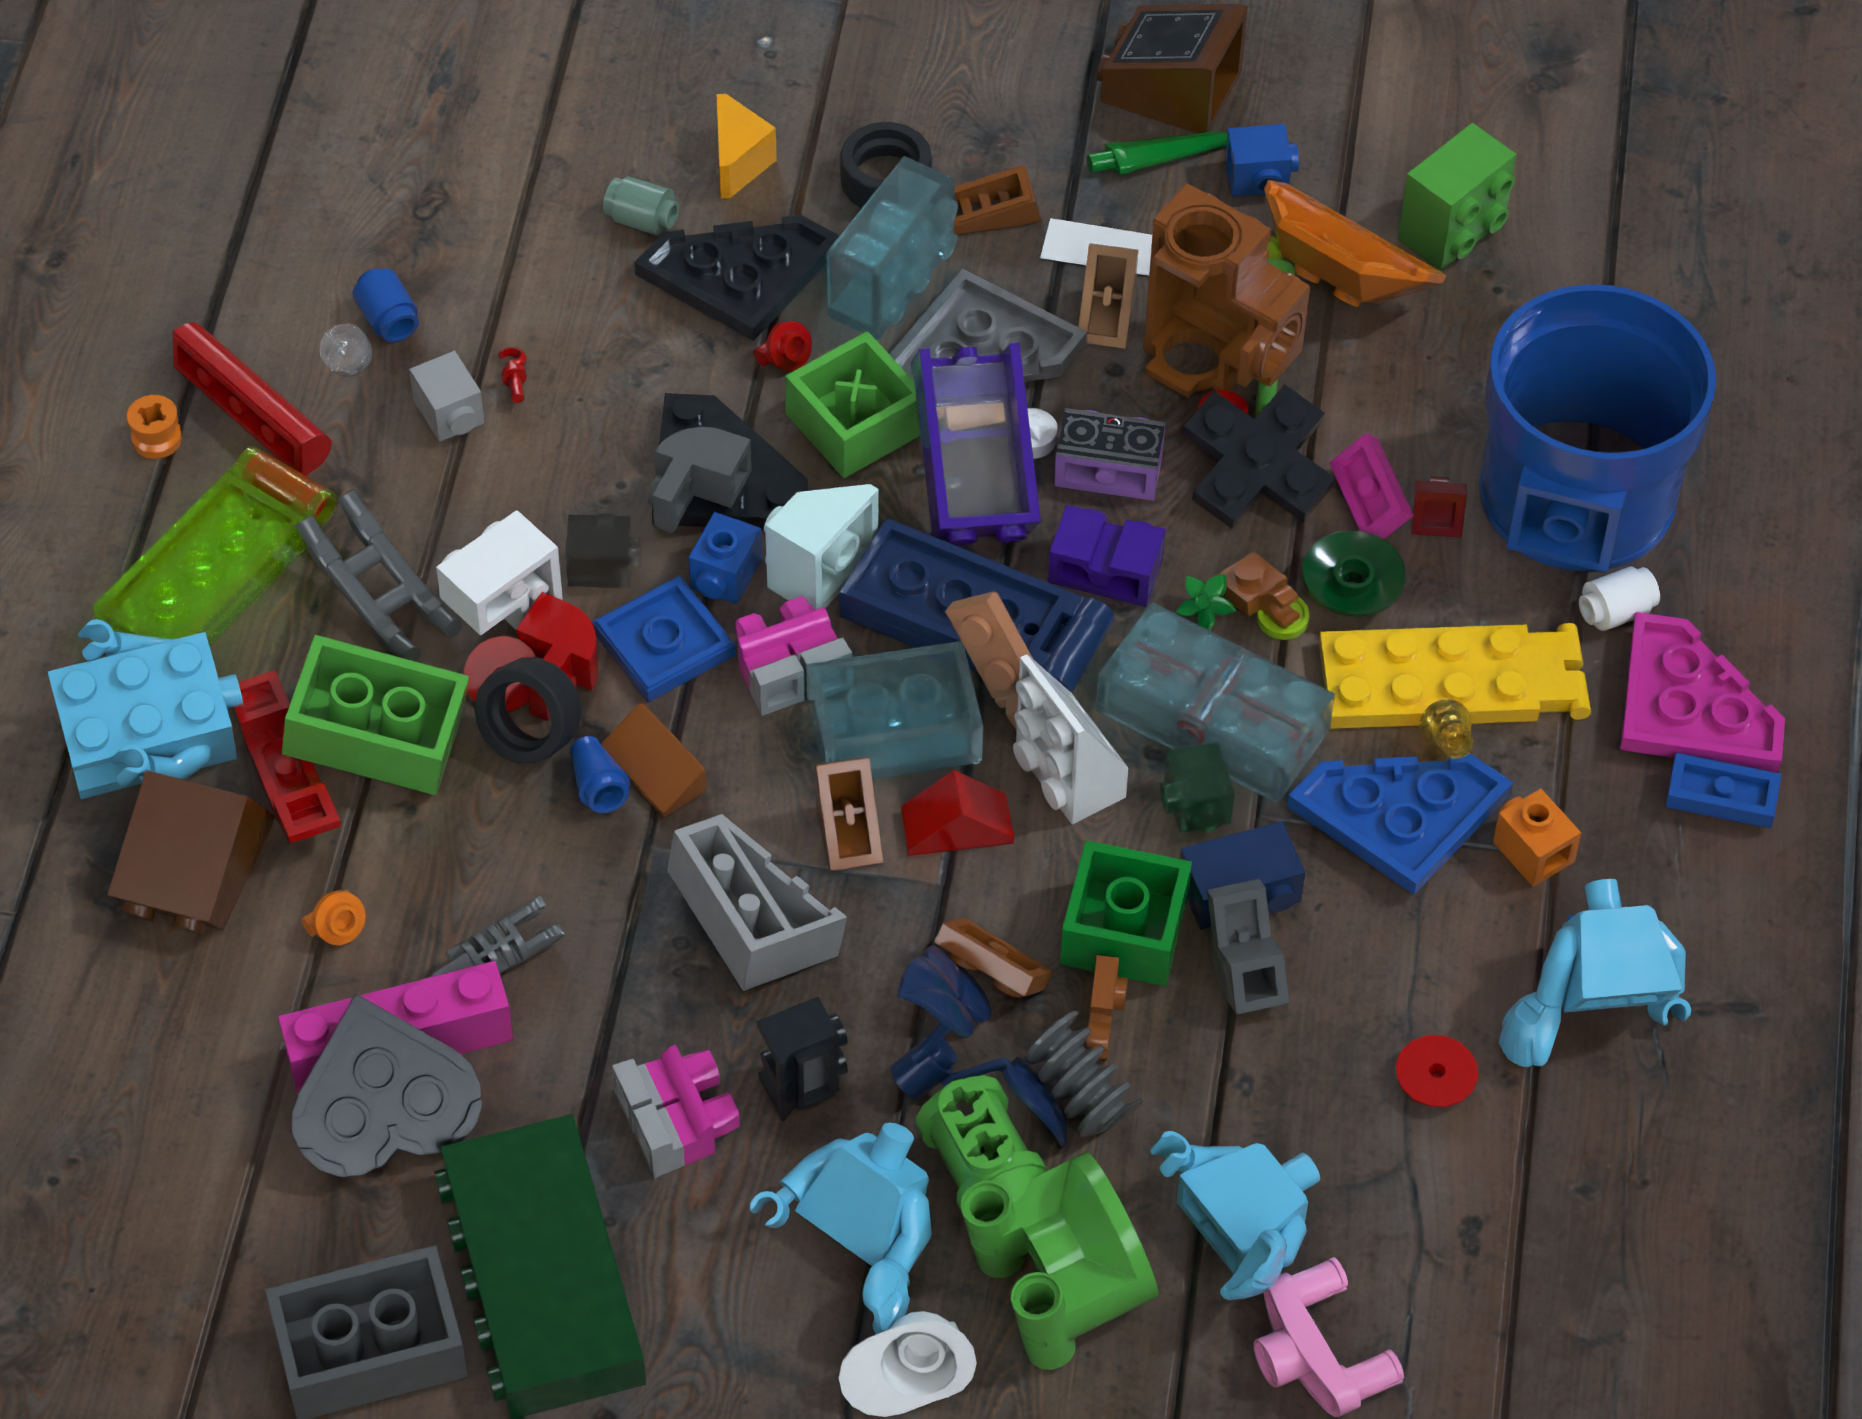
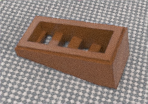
(1006, 214)

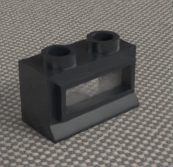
(802, 1056)

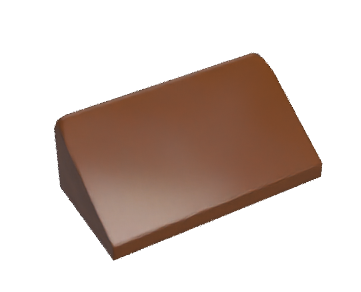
(655, 761)

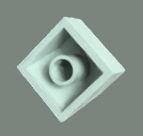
(819, 541)

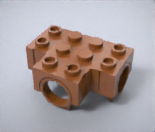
(1219, 290)

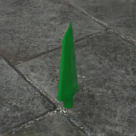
(1139, 154)

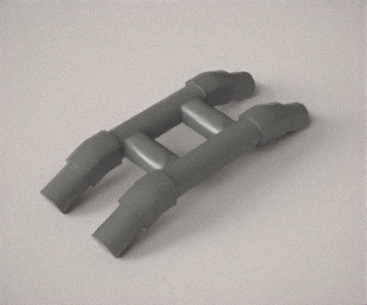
(376, 550)

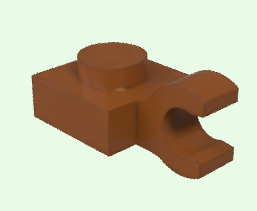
(1258, 585)

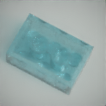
(891, 248)
(897, 708)

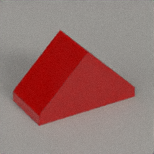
(956, 816)

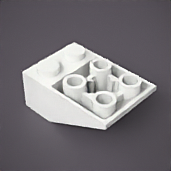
(1064, 747)

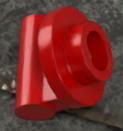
(786, 346)

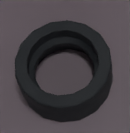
(873, 141)
(497, 724)

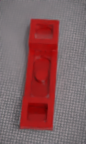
(289, 783)

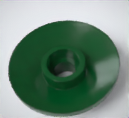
(1357, 559)

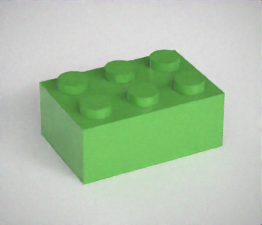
(375, 715)

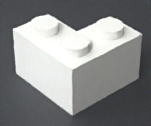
(500, 574)

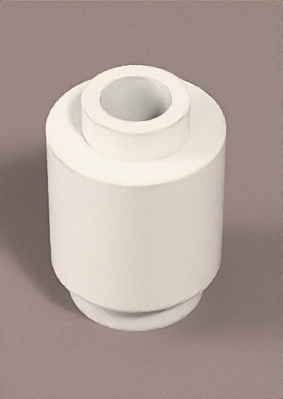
(1618, 596)

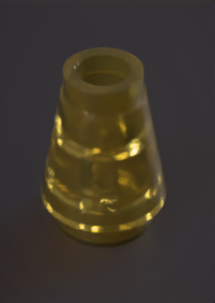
(1447, 728)

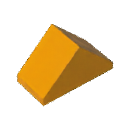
(744, 143)

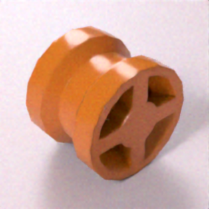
(163, 433)

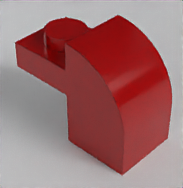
(562, 637)

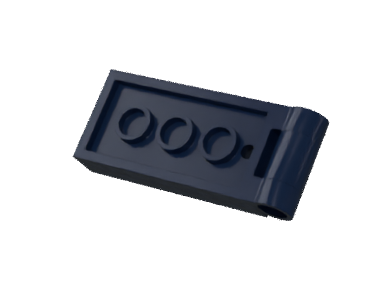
(913, 578)

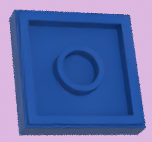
(664, 638)

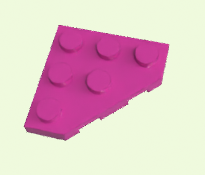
(1693, 701)

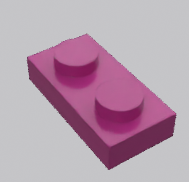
(1371, 487)

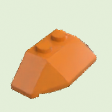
(1342, 251)

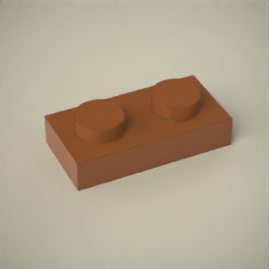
(979, 949)

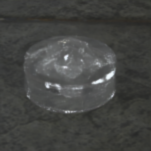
(345, 350)

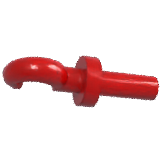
(514, 372)

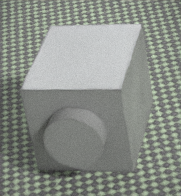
(447, 396)

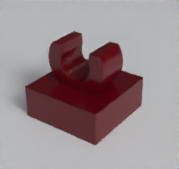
(1438, 507)

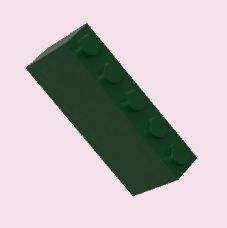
(539, 1267)

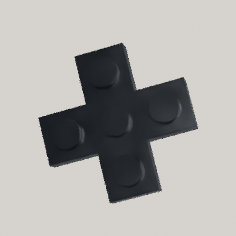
(1258, 456)

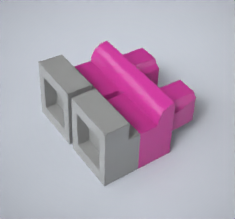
(777, 655)
(668, 1111)

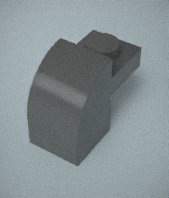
(697, 464)
(1242, 948)

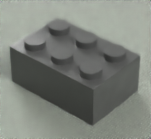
(367, 1333)

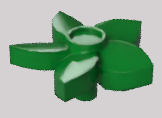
(1206, 600)

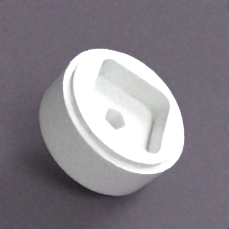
(1043, 432)

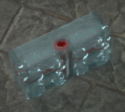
(1203, 689)

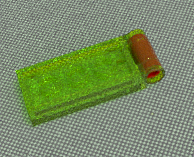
(219, 552)

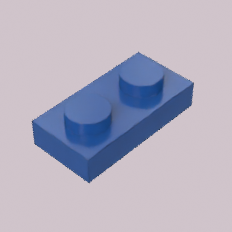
(1723, 790)

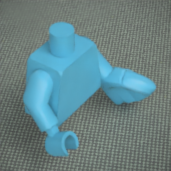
(1599, 962)
(870, 1204)
(1242, 1206)

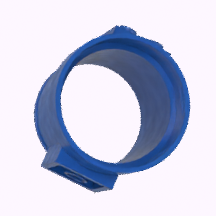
(1605, 362)

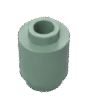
(641, 205)

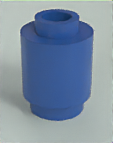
(386, 304)

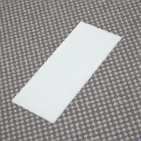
(1070, 242)

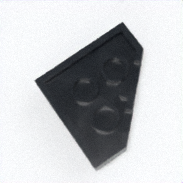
(739, 270)
(772, 476)

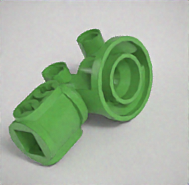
(1062, 1216)

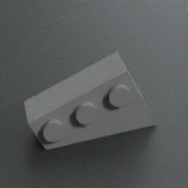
(749, 906)

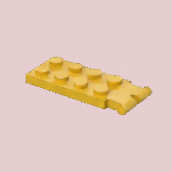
(1491, 670)

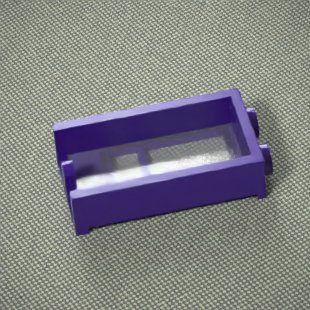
(976, 445)

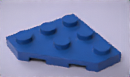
(1401, 811)

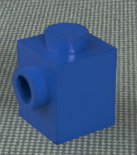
(1257, 156)
(725, 558)

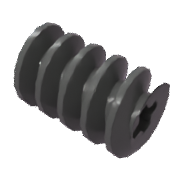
(1080, 1077)

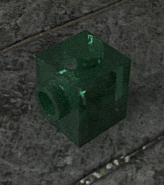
(1197, 788)

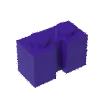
(1105, 556)

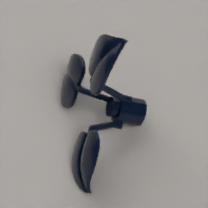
(954, 1000)

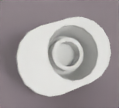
(907, 1366)

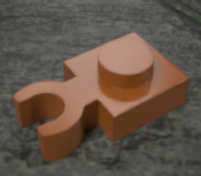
(1107, 995)

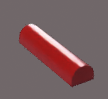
(249, 399)

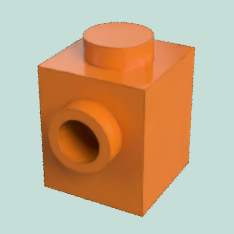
(1536, 836)

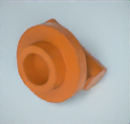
(336, 918)

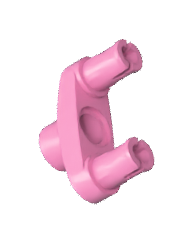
(1301, 1352)

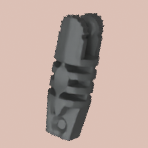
(502, 942)

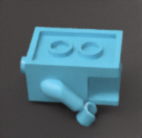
(143, 709)

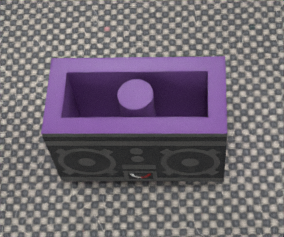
(1109, 454)

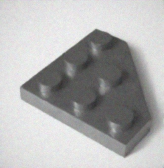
(989, 318)

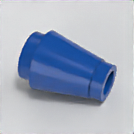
(598, 776)

